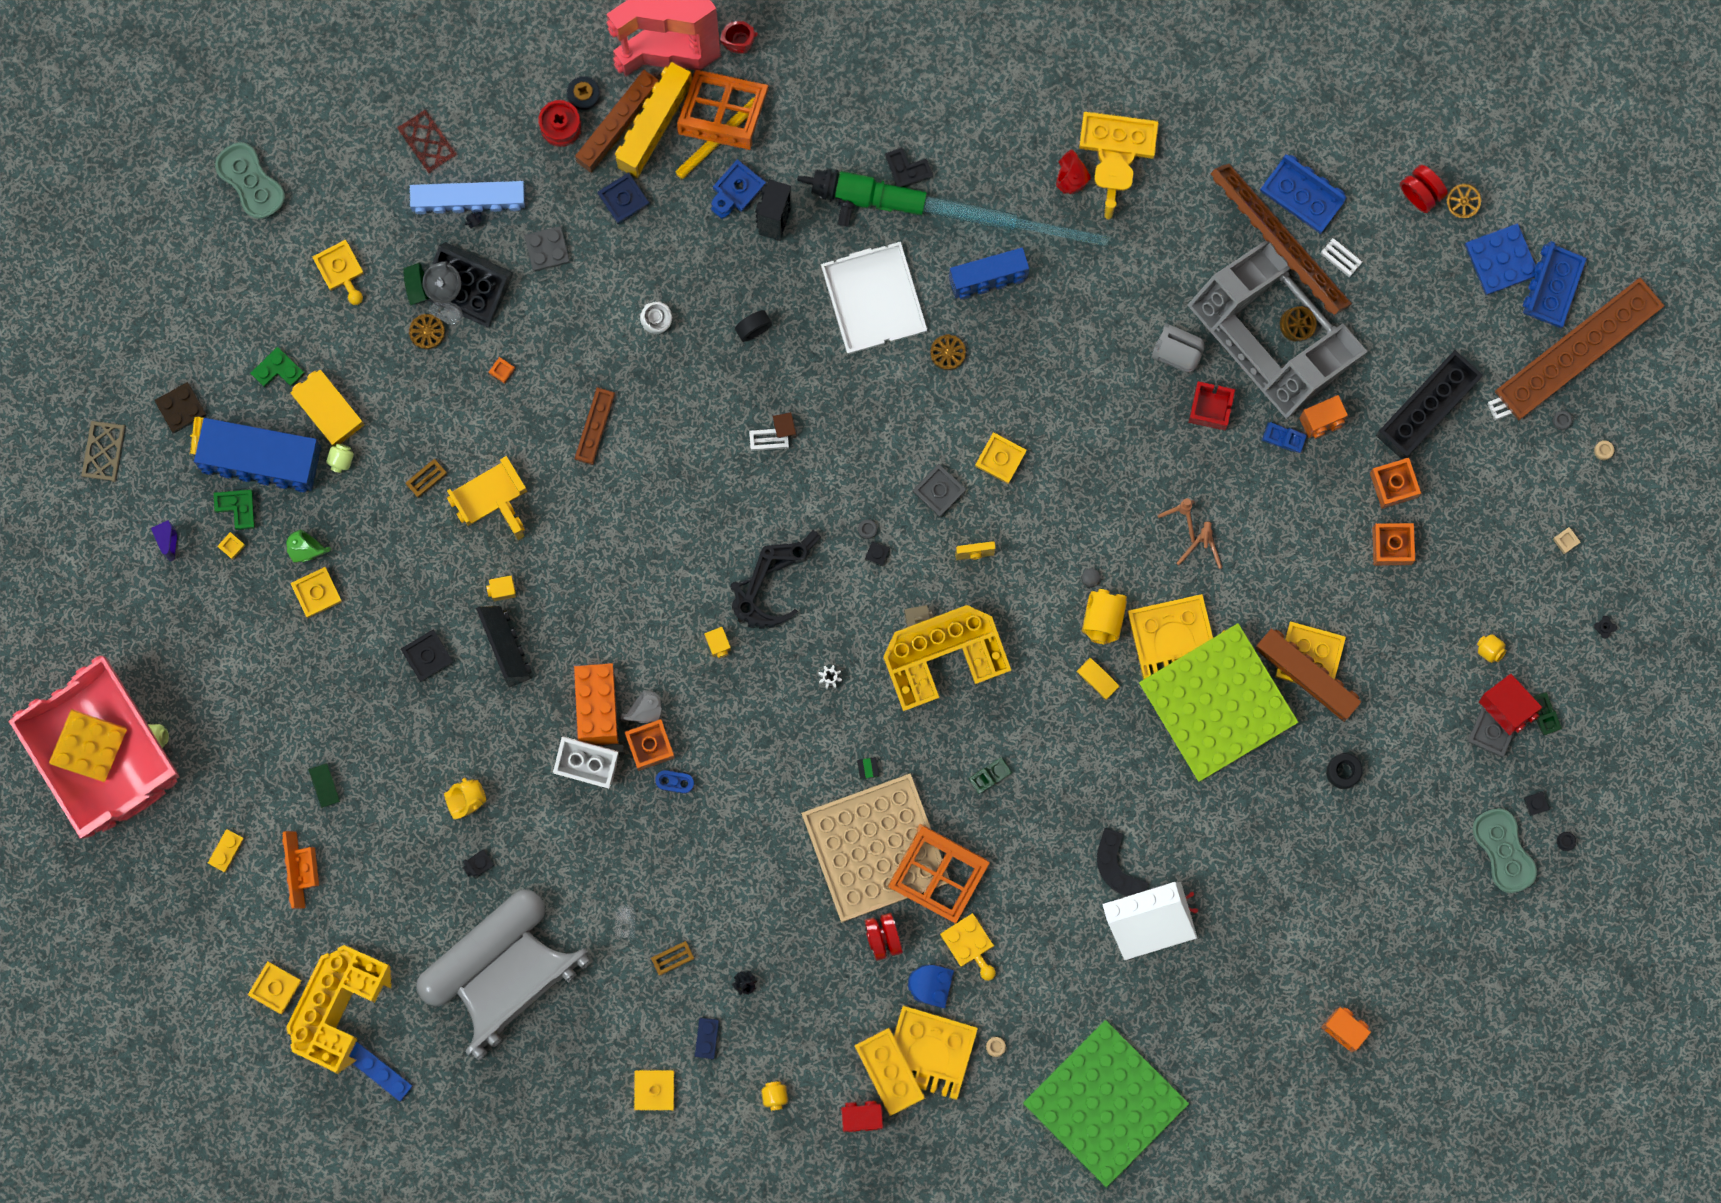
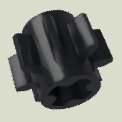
(744, 982)

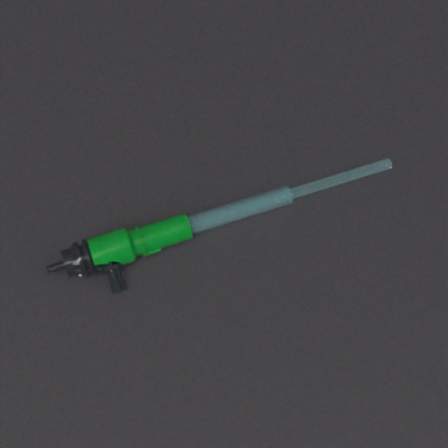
(863, 191)

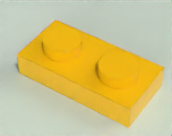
(225, 850)

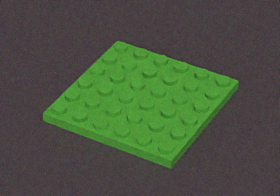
(1105, 1103)

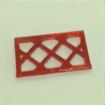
(421, 155)

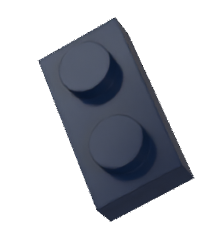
(706, 1038)

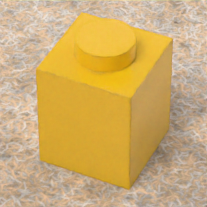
(501, 588)
(718, 642)

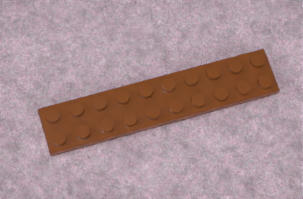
(1281, 239)
(1579, 348)

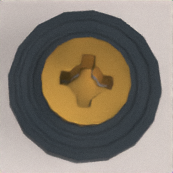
(586, 99)

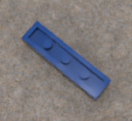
(379, 1072)

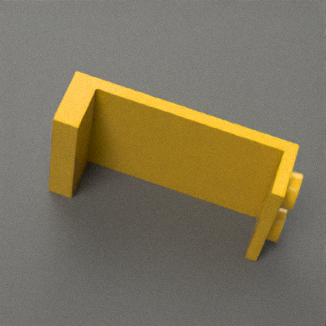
(327, 408)
(479, 495)

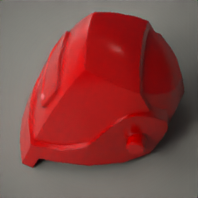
(738, 37)
(1072, 174)

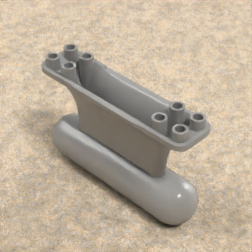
(499, 969)

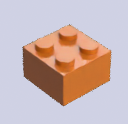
(1323, 417)
(1395, 483)
(1393, 544)
(649, 745)
(1346, 1029)

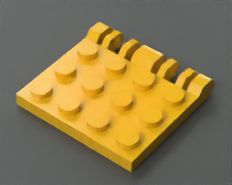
(1168, 631)
(935, 1048)

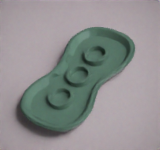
(257, 191)
(1510, 864)

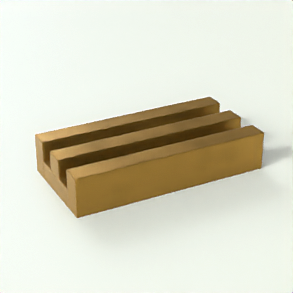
(414, 489)
(677, 947)

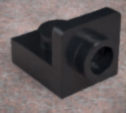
(477, 864)

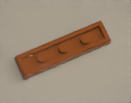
(594, 426)

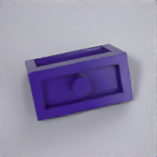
(166, 539)

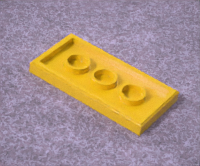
(889, 1072)

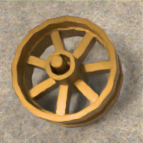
(1464, 200)
(1298, 323)

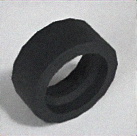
(753, 326)

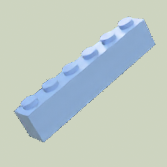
(467, 197)

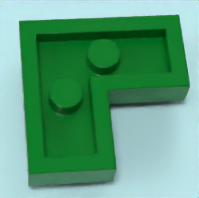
(277, 364)
(241, 503)

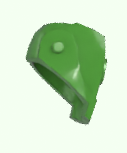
(304, 547)

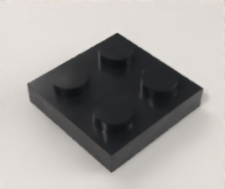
(427, 655)

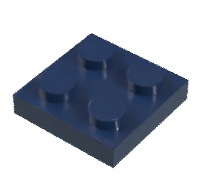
(623, 198)

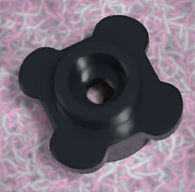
(473, 219)
(1600, 627)

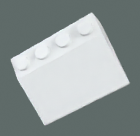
(1150, 920)

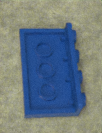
(1303, 193)
(1553, 285)

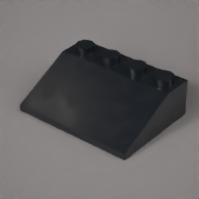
(481, 283)
(503, 644)

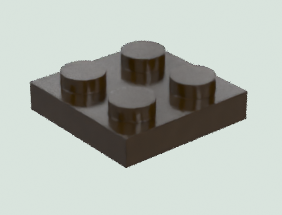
(180, 407)

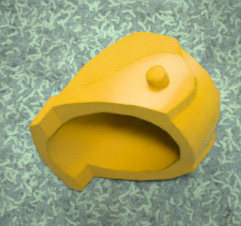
(464, 798)

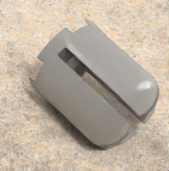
(1178, 348)

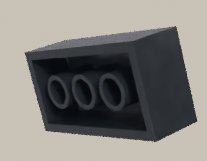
(774, 209)

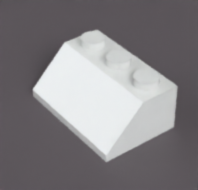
(586, 762)

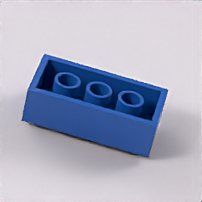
(989, 273)

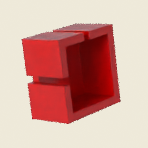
(1211, 408)
(861, 1117)

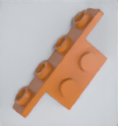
(301, 869)

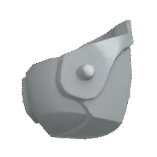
(645, 708)

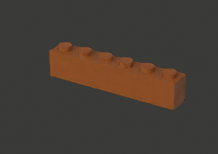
(616, 122)
(1308, 675)

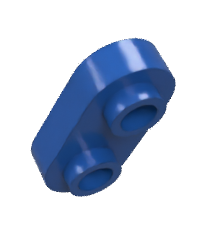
(674, 783)

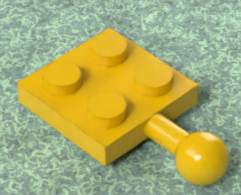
(340, 267)
(969, 942)

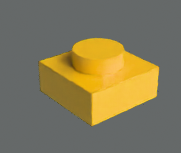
(231, 546)

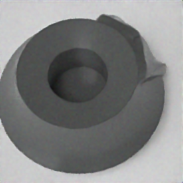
(441, 282)

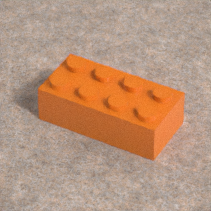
(596, 704)

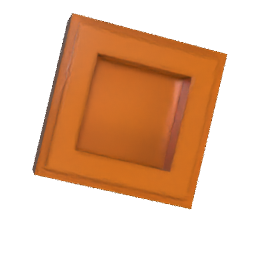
(501, 370)

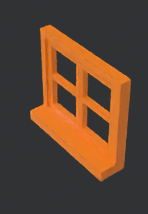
(715, 130)
(952, 850)

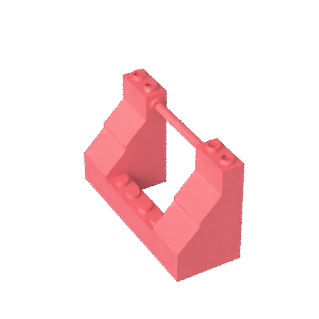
(671, 32)

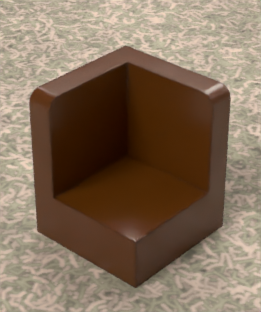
(784, 425)

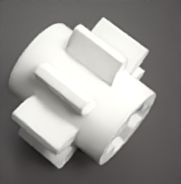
(832, 672)

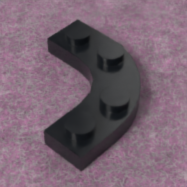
(1109, 867)

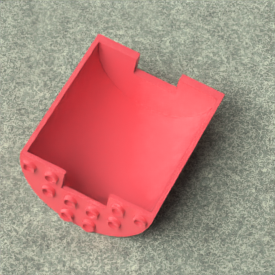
(140, 766)

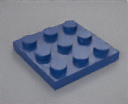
(1501, 259)

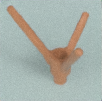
(1184, 508)
(1205, 537)

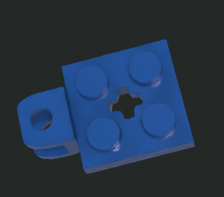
(729, 196)

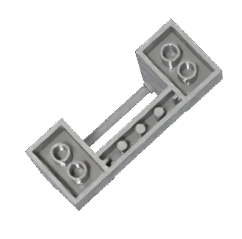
(1303, 375)

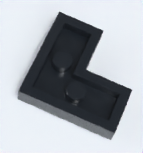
(905, 173)

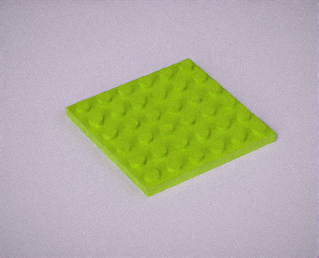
(1218, 702)

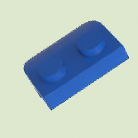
(930, 984)

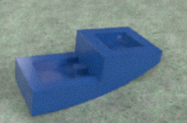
(1284, 438)

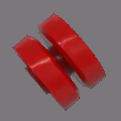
(550, 119)
(1423, 188)
(882, 937)

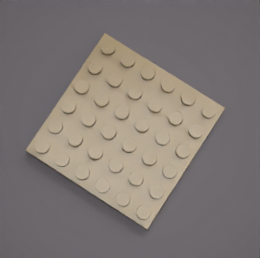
(864, 842)

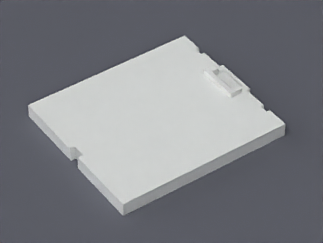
(873, 297)

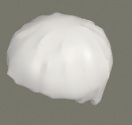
(656, 317)

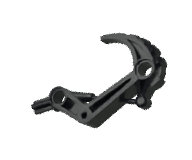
(771, 553)

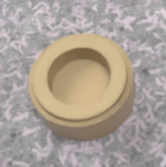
(1604, 450)
(995, 1047)

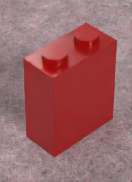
(1510, 705)

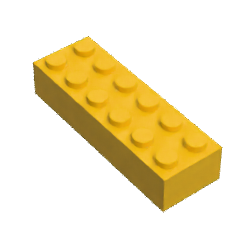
(653, 120)

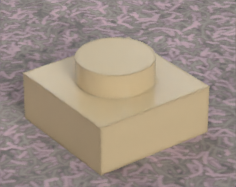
(1566, 540)

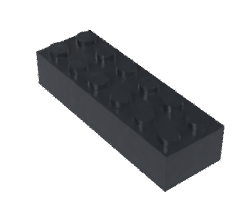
(1429, 405)

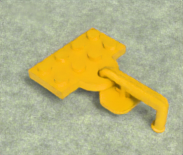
(1117, 144)

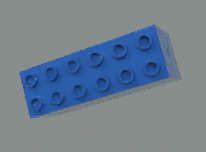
(257, 455)

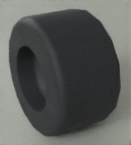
(1353, 762)

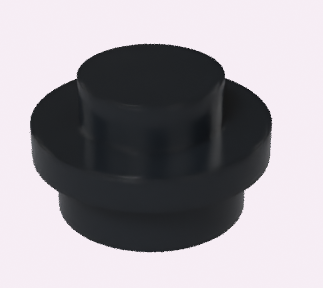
(1566, 841)

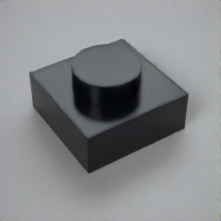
(877, 553)
(1536, 803)

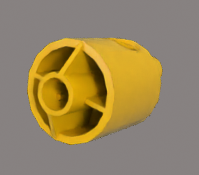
(1104, 616)

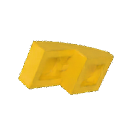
(1097, 678)

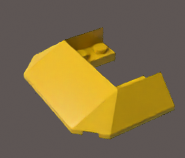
(957, 629)
(324, 1002)

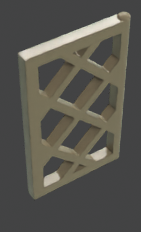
(114, 462)

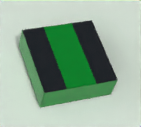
(868, 768)

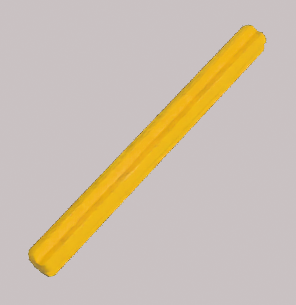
(709, 146)

